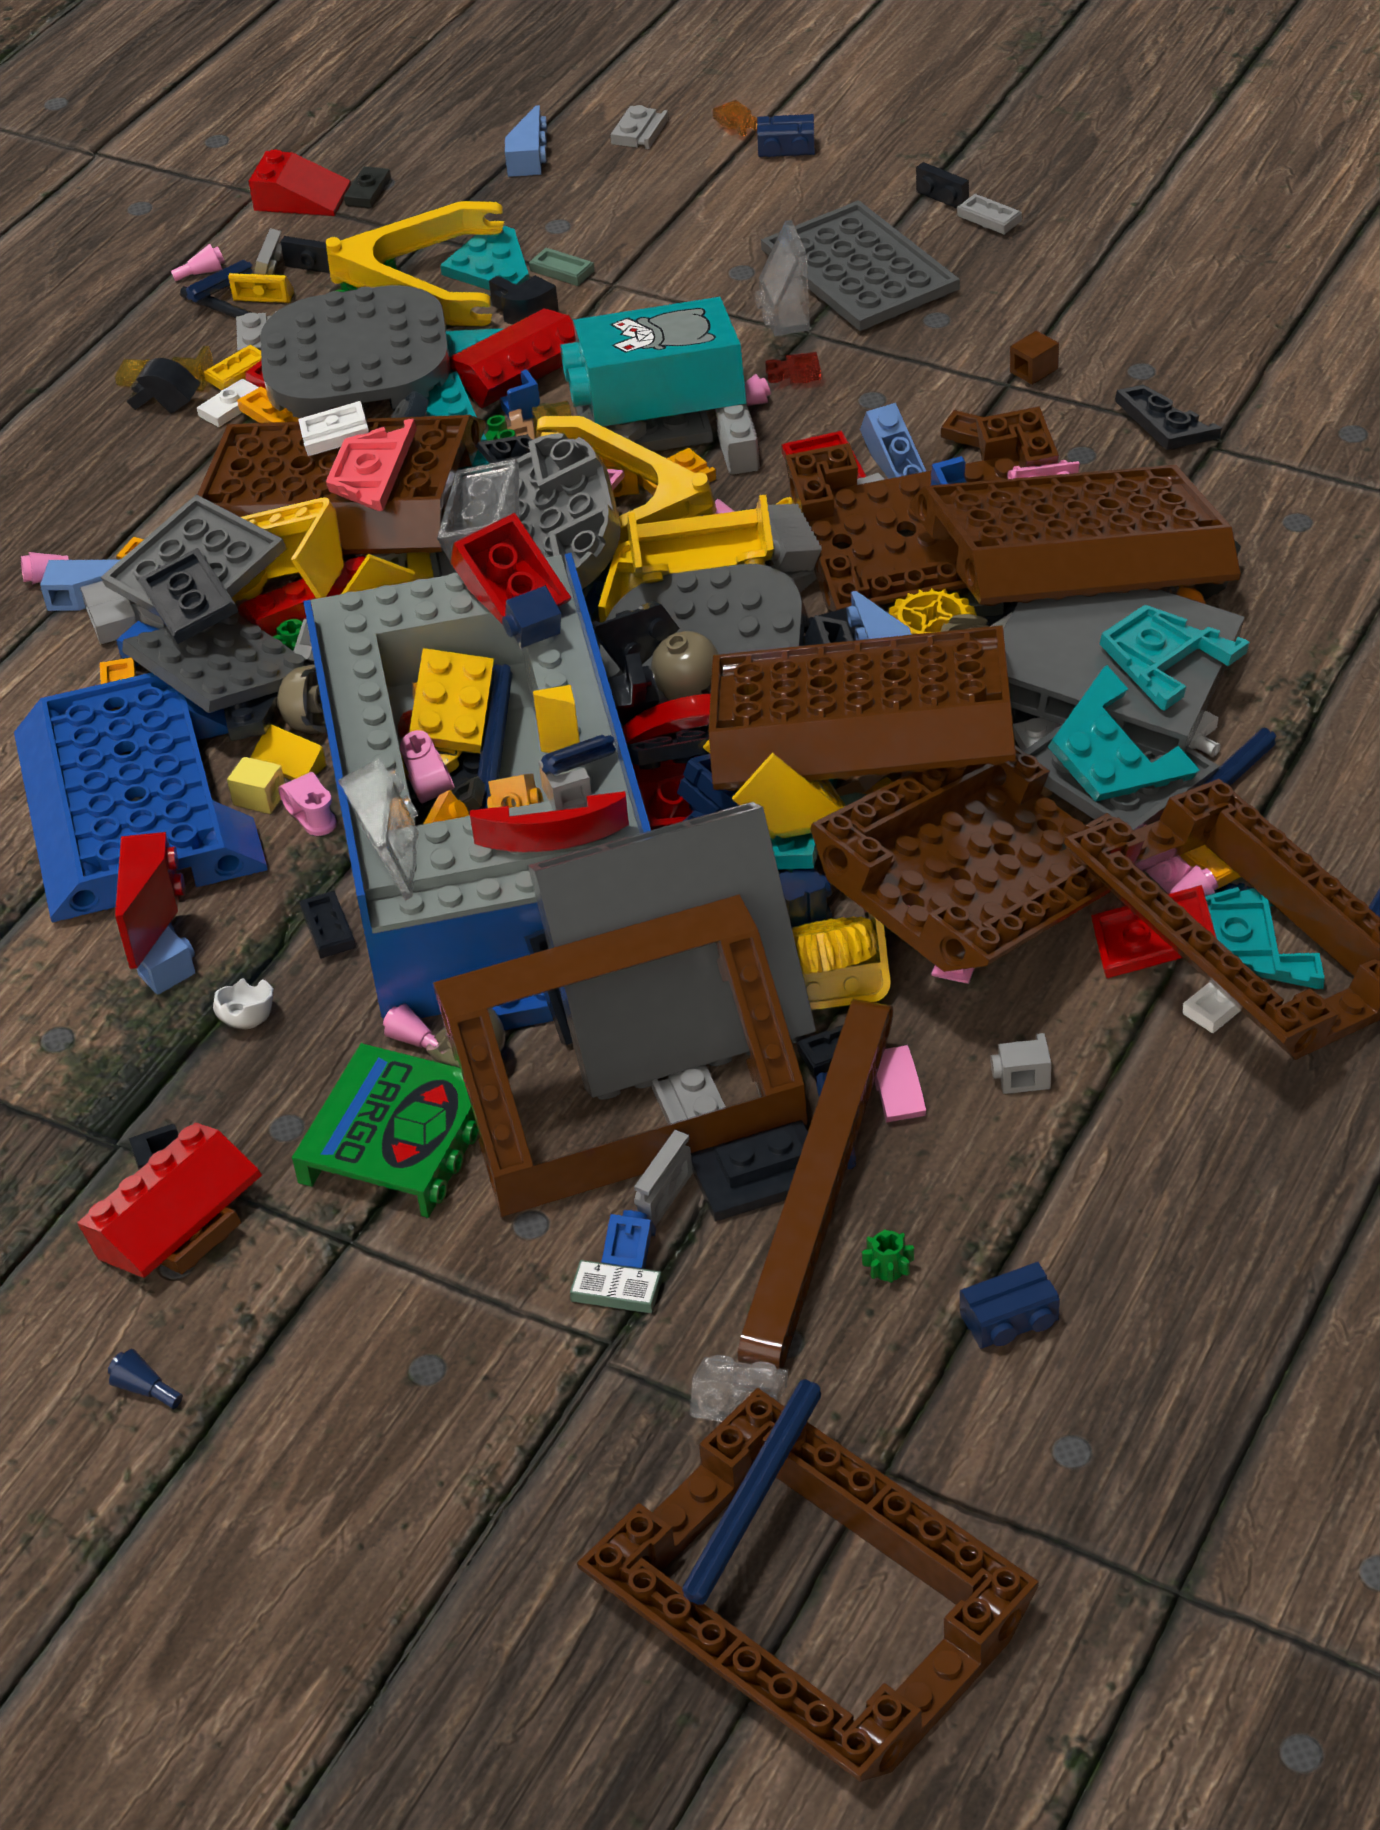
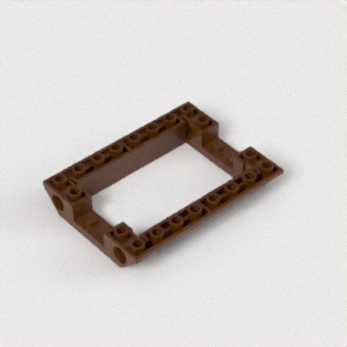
(1279, 872)
(742, 962)
(983, 1584)

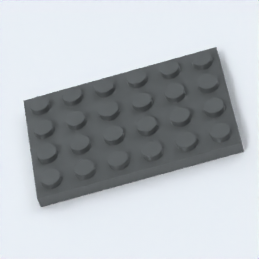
(867, 266)

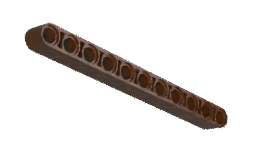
(815, 1185)

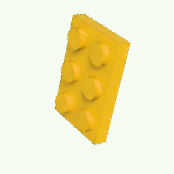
(452, 699)

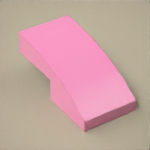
(899, 1085)

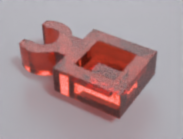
(797, 367)

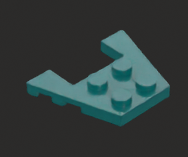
(1154, 641)
(1104, 755)
(1247, 930)

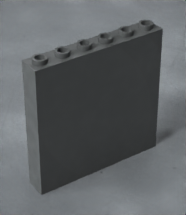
(1058, 655)
(677, 1007)

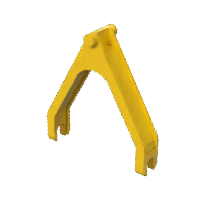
(361, 257)
(678, 491)

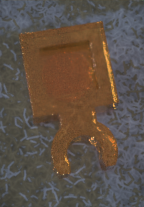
(735, 115)

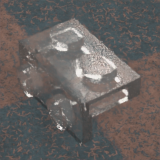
(724, 1384)

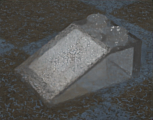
(785, 285)
(479, 499)
(385, 820)

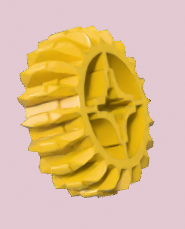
(929, 610)
(834, 943)

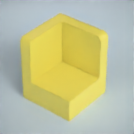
(256, 785)

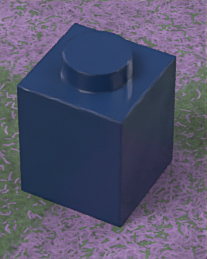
(532, 617)

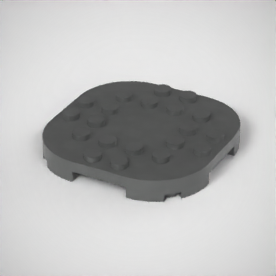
(354, 349)
(564, 506)
(730, 605)

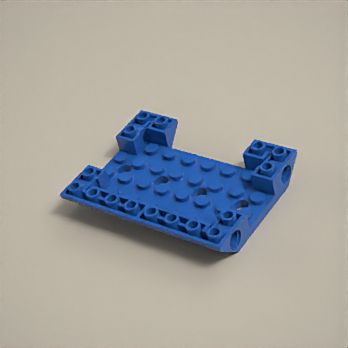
(84, 788)

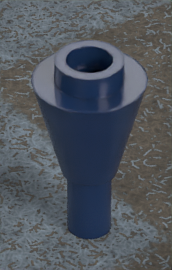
(134, 1374)

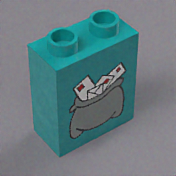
(655, 362)

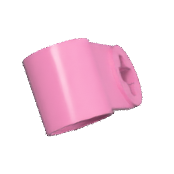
(425, 766)
(309, 804)

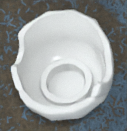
(243, 1004)

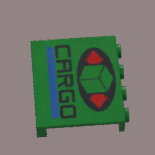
(392, 1126)

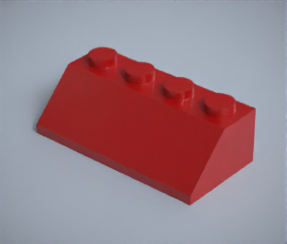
(497, 362)
(287, 602)
(168, 1200)

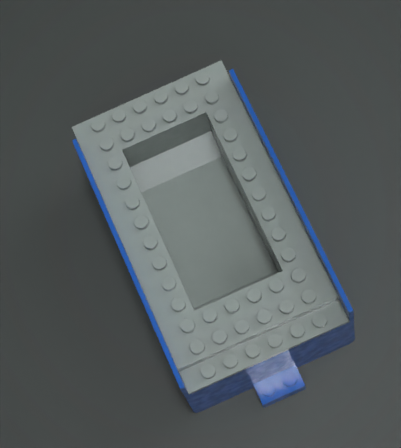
(466, 899)

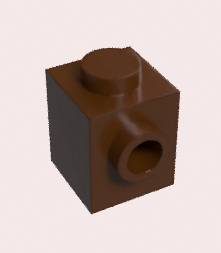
(1034, 357)

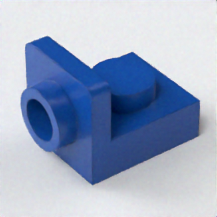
(628, 1239)

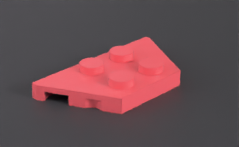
(370, 465)

